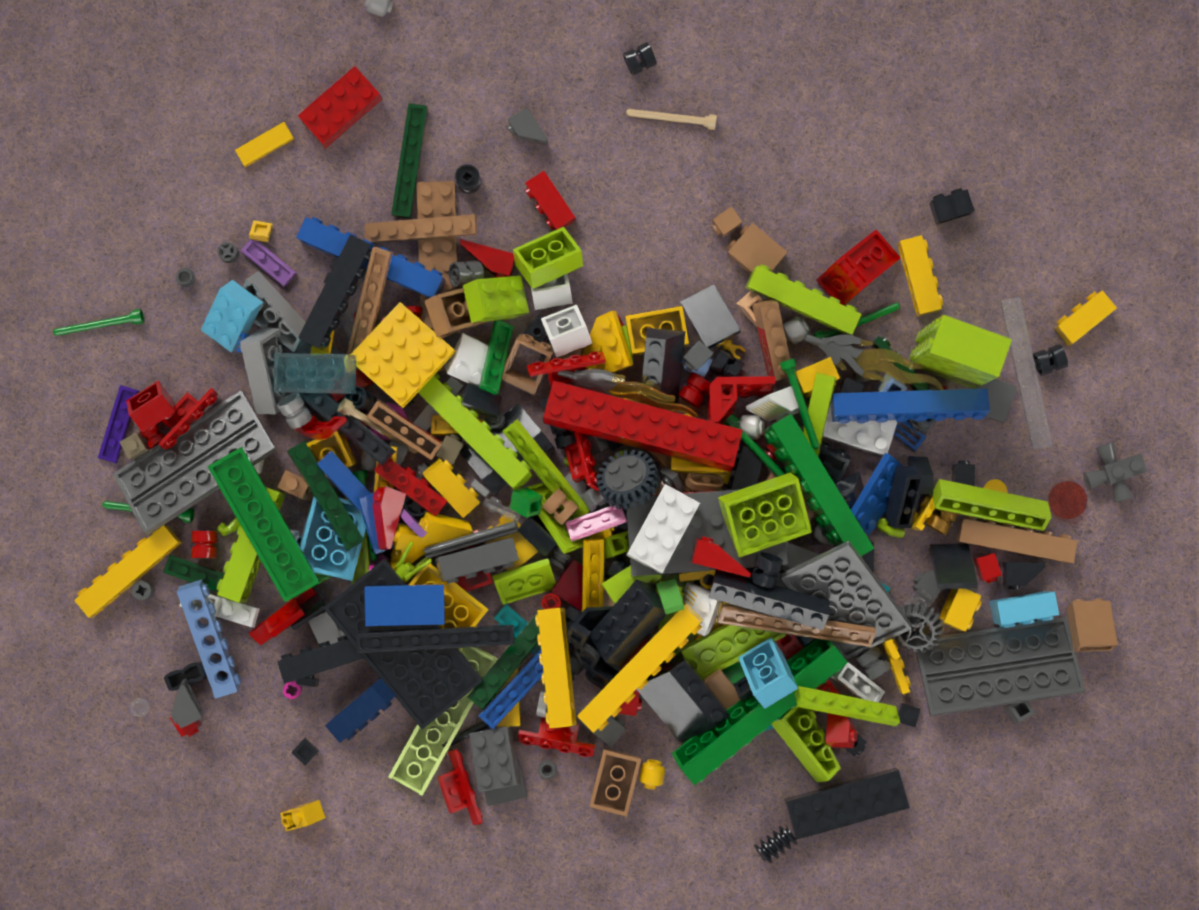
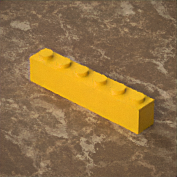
(127, 571)
(556, 667)

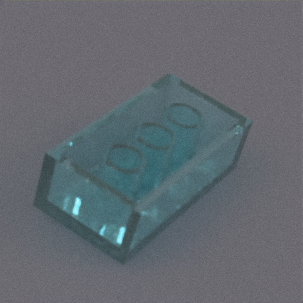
(314, 373)

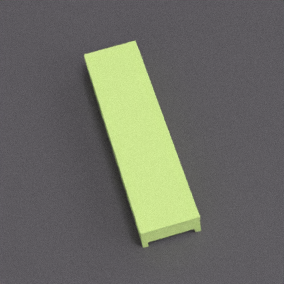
(424, 748)

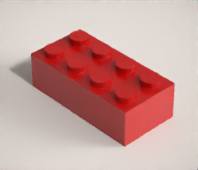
(340, 107)

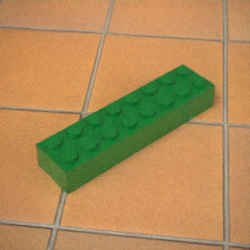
(816, 485)

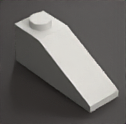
(858, 683)

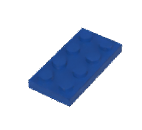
(875, 495)

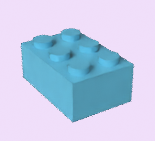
(231, 315)
(1024, 609)
(768, 673)

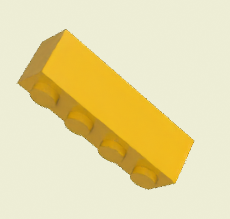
(920, 276)

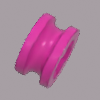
(290, 695)

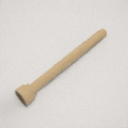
(707, 121)
(347, 408)

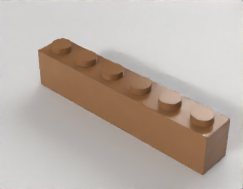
(1017, 541)

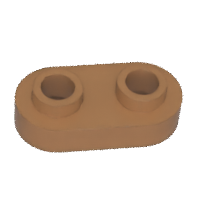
(704, 482)

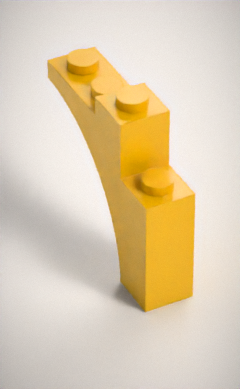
(438, 529)

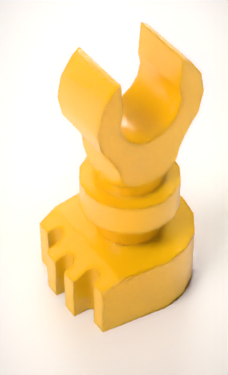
(727, 345)

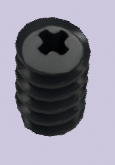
(775, 844)

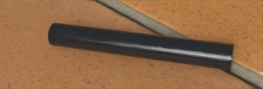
(465, 734)

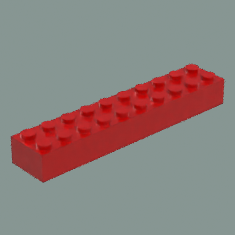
(642, 426)

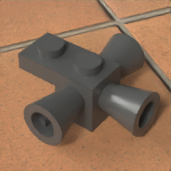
(1115, 472)

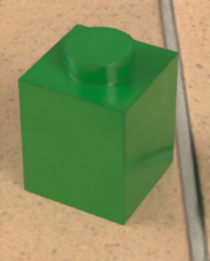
(526, 502)

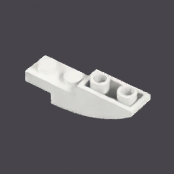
(232, 610)

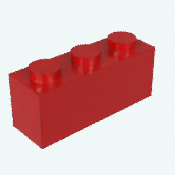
(549, 201)

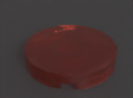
(1067, 500)

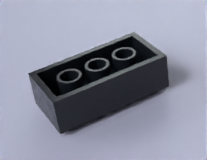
(628, 623)

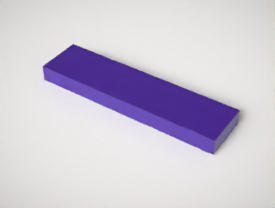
(117, 426)

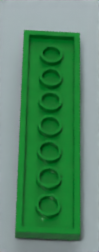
(263, 524)

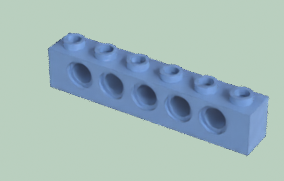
(220, 685)

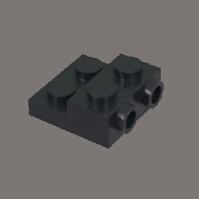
(834, 461)

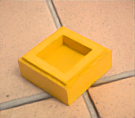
(260, 231)
(891, 649)

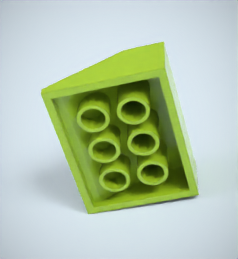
(765, 514)

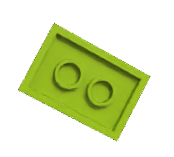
(524, 581)

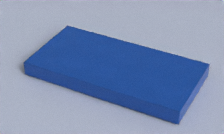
(404, 605)

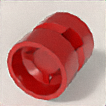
(695, 390)
(204, 544)

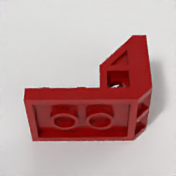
(858, 268)
(724, 394)

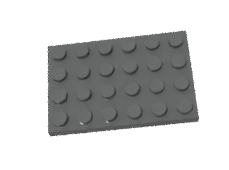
(853, 594)

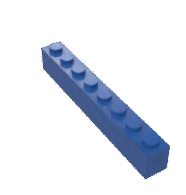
(400, 271)
(910, 405)

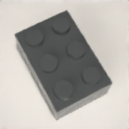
(495, 759)

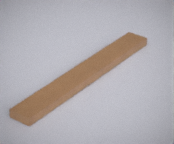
(832, 631)

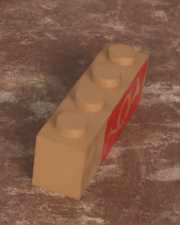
(771, 337)
(404, 429)

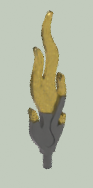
(870, 359)
(614, 385)

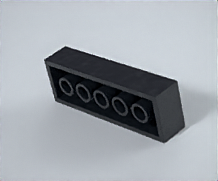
(846, 803)

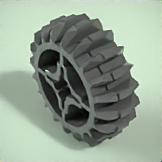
(921, 637)

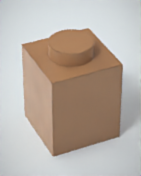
(726, 222)

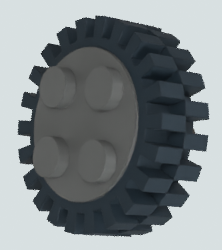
(628, 479)

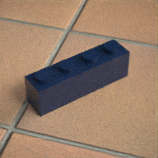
(360, 710)

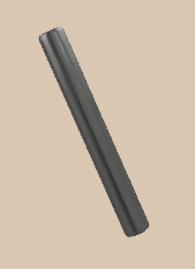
(470, 540)

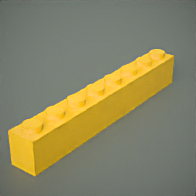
(644, 664)

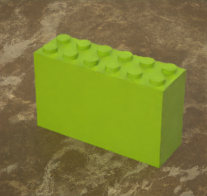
(960, 352)

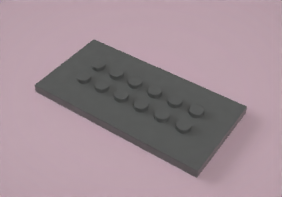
(174, 479)
(705, 522)
(1000, 667)

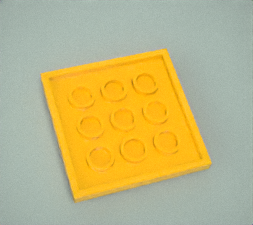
(402, 355)

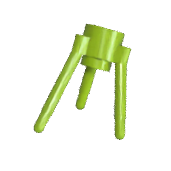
(407, 570)

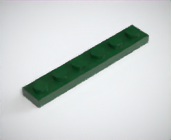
(409, 160)
(325, 496)
(506, 665)

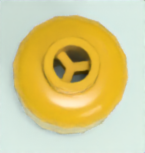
(652, 773)

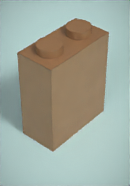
(755, 249)
(1091, 625)

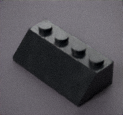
(663, 361)

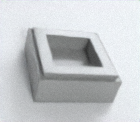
(480, 488)

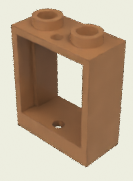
(518, 379)

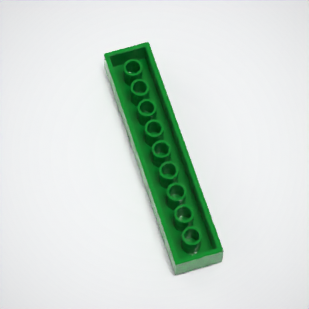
(748, 718)

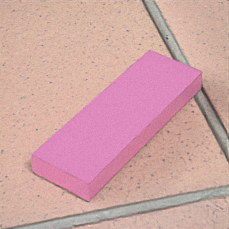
(595, 522)

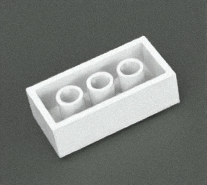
(868, 436)
(663, 529)

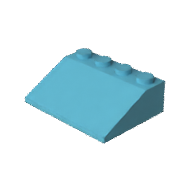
(324, 547)

